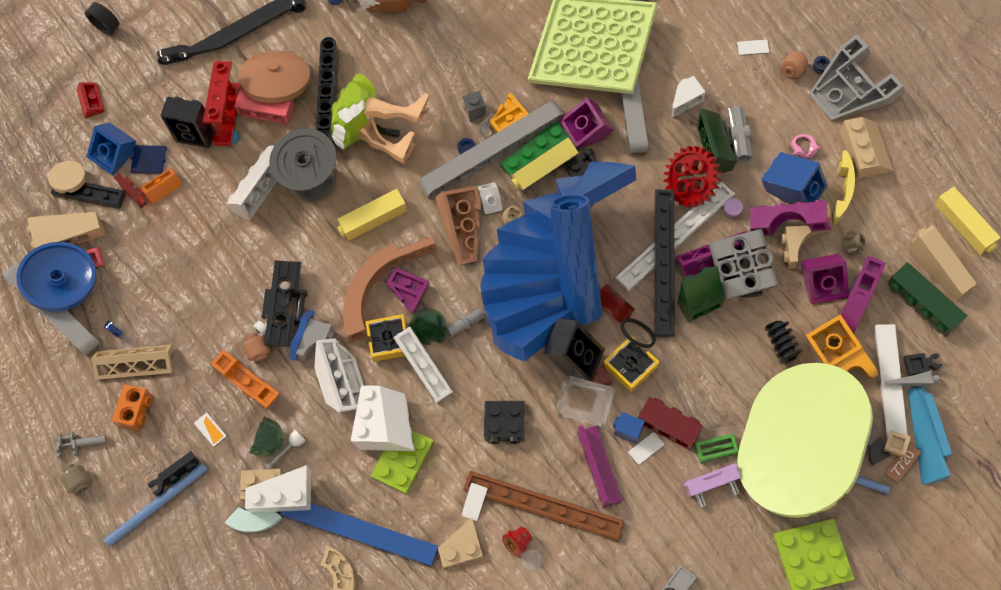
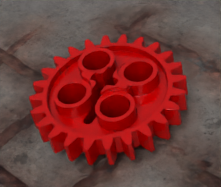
(690, 159)

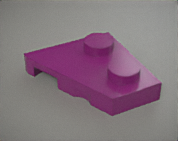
(407, 288)

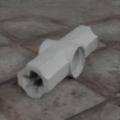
(739, 133)

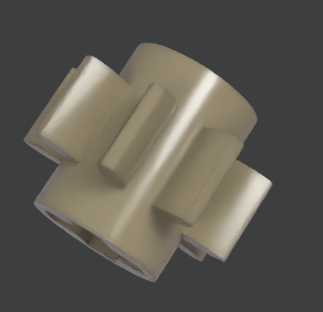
(853, 242)

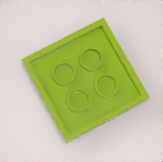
(813, 556)

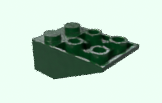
(701, 294)

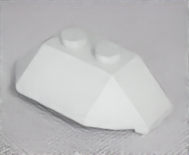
(337, 375)

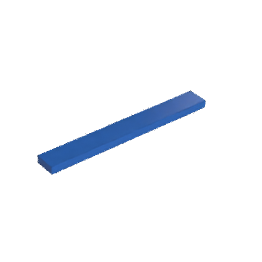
(366, 533)

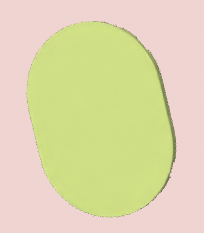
(805, 440)

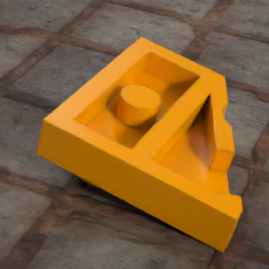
(507, 114)

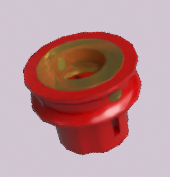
(516, 541)

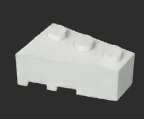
(281, 493)

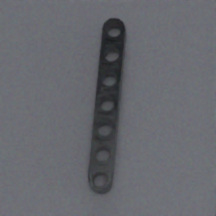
(327, 86)

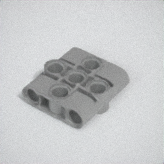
(750, 242)

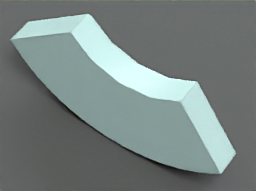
(252, 522)

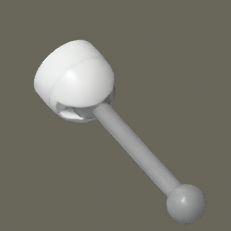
(295, 439)

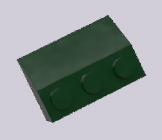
(715, 140)

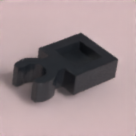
(919, 363)

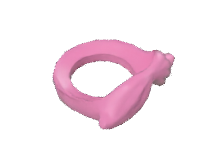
(799, 152)

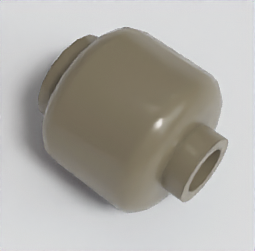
(75, 479)

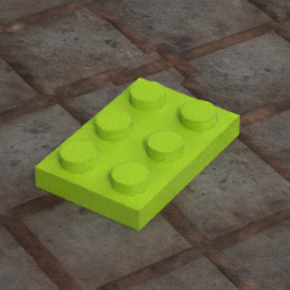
(400, 468)

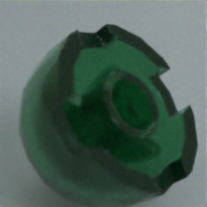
(429, 325)
(267, 438)

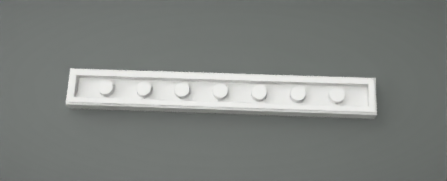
(683, 229)

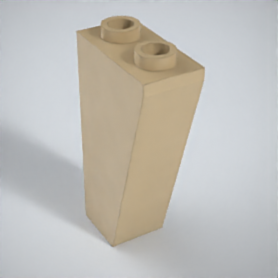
(66, 228)
(942, 262)

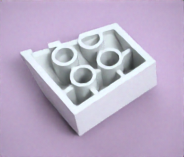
(382, 420)

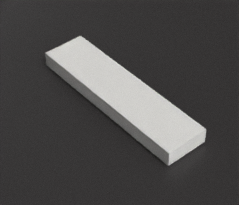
(423, 364)

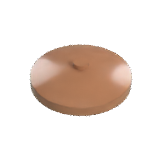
(274, 77)

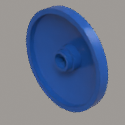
(56, 276)

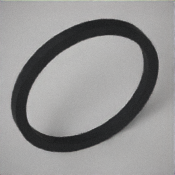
(633, 340)

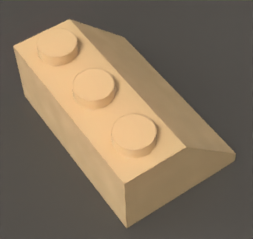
(865, 147)

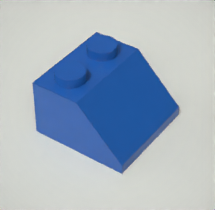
(110, 147)

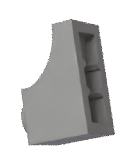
(314, 331)

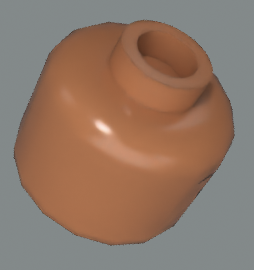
(794, 64)
(255, 348)

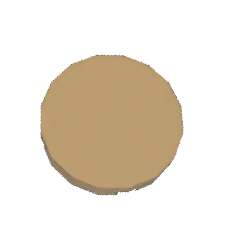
(67, 177)

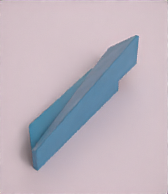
(929, 436)

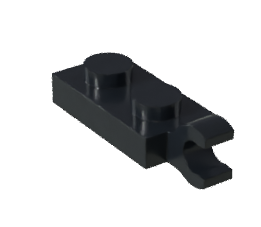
(174, 472)

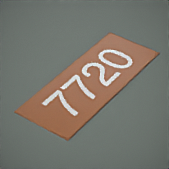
(902, 464)

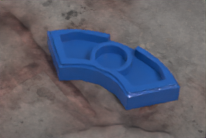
(299, 334)

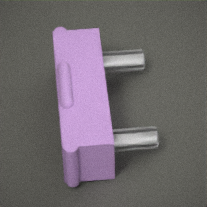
(712, 480)

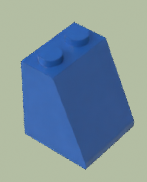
(794, 179)

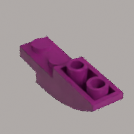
(862, 292)

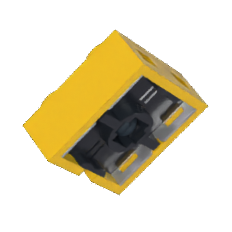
(381, 334)
(630, 365)

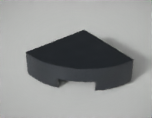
(877, 452)

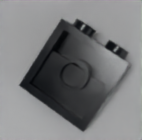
(504, 422)

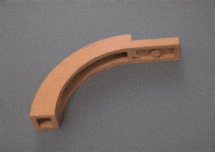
(369, 274)

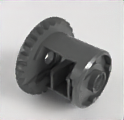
(307, 176)

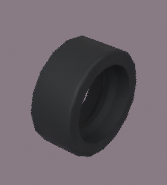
(102, 18)

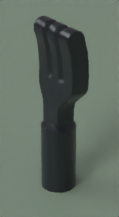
(388, 131)

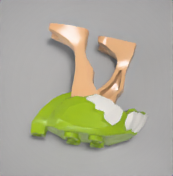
(355, 115)

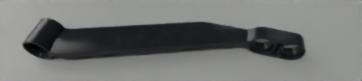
(231, 32)

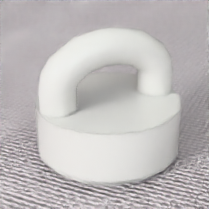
(260, 328)

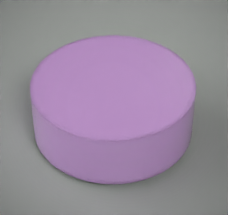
(733, 208)

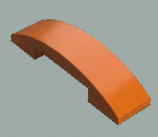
(244, 379)

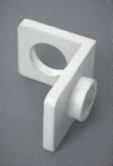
(490, 198)

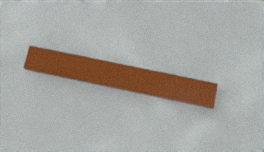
(547, 506)

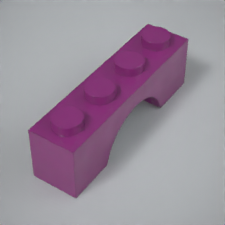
(768, 218)

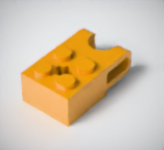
(848, 353)

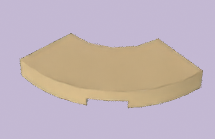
(339, 568)

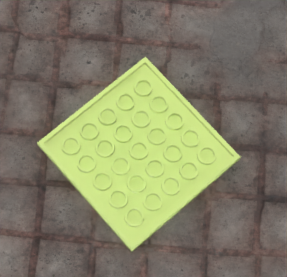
(593, 44)

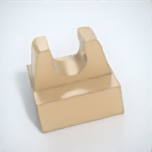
(897, 443)

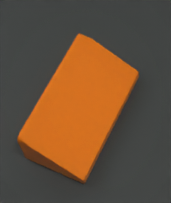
(161, 185)

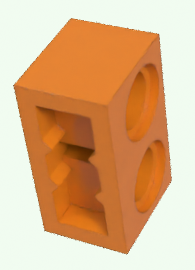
(127, 407)

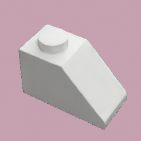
(688, 94)

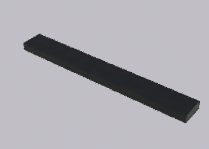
(664, 263)

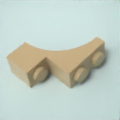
(793, 239)

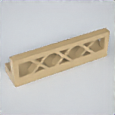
(132, 355)

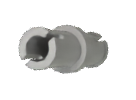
(465, 322)

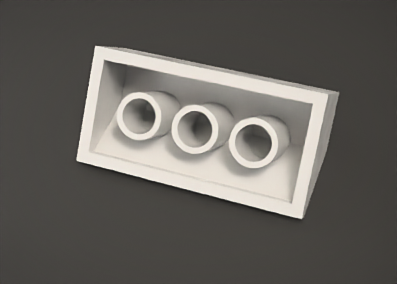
(253, 188)

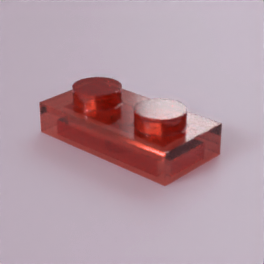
(135, 194)
(615, 304)

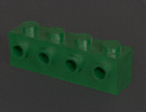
(926, 299)

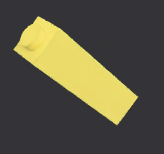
(543, 164)
(371, 215)
(967, 221)

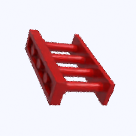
(221, 102)

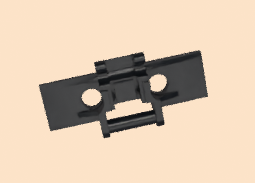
(277, 304)

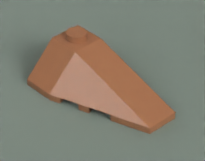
(460, 218)

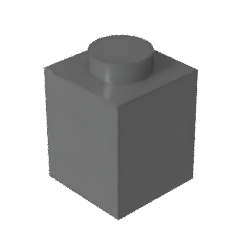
(474, 106)

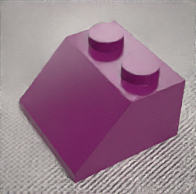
(586, 124)
(825, 278)

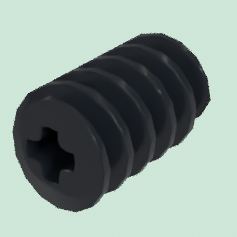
(782, 341)

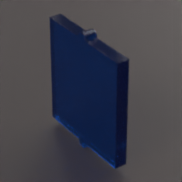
(148, 159)

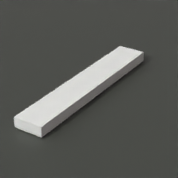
(889, 369)

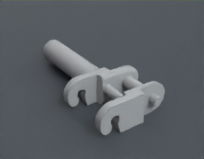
(77, 443)

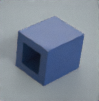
(628, 427)

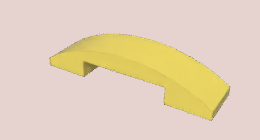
(845, 169)

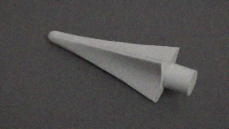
(922, 379)

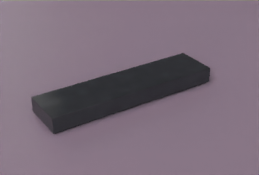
(96, 195)

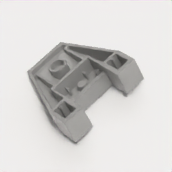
(847, 89)

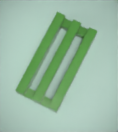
(702, 459)

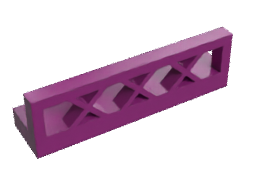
(698, 260)
(599, 466)

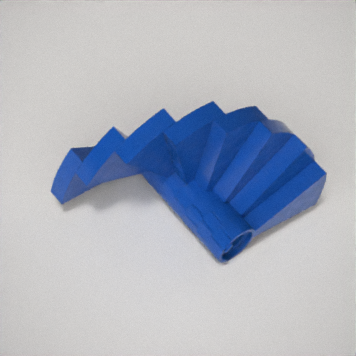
(548, 262)

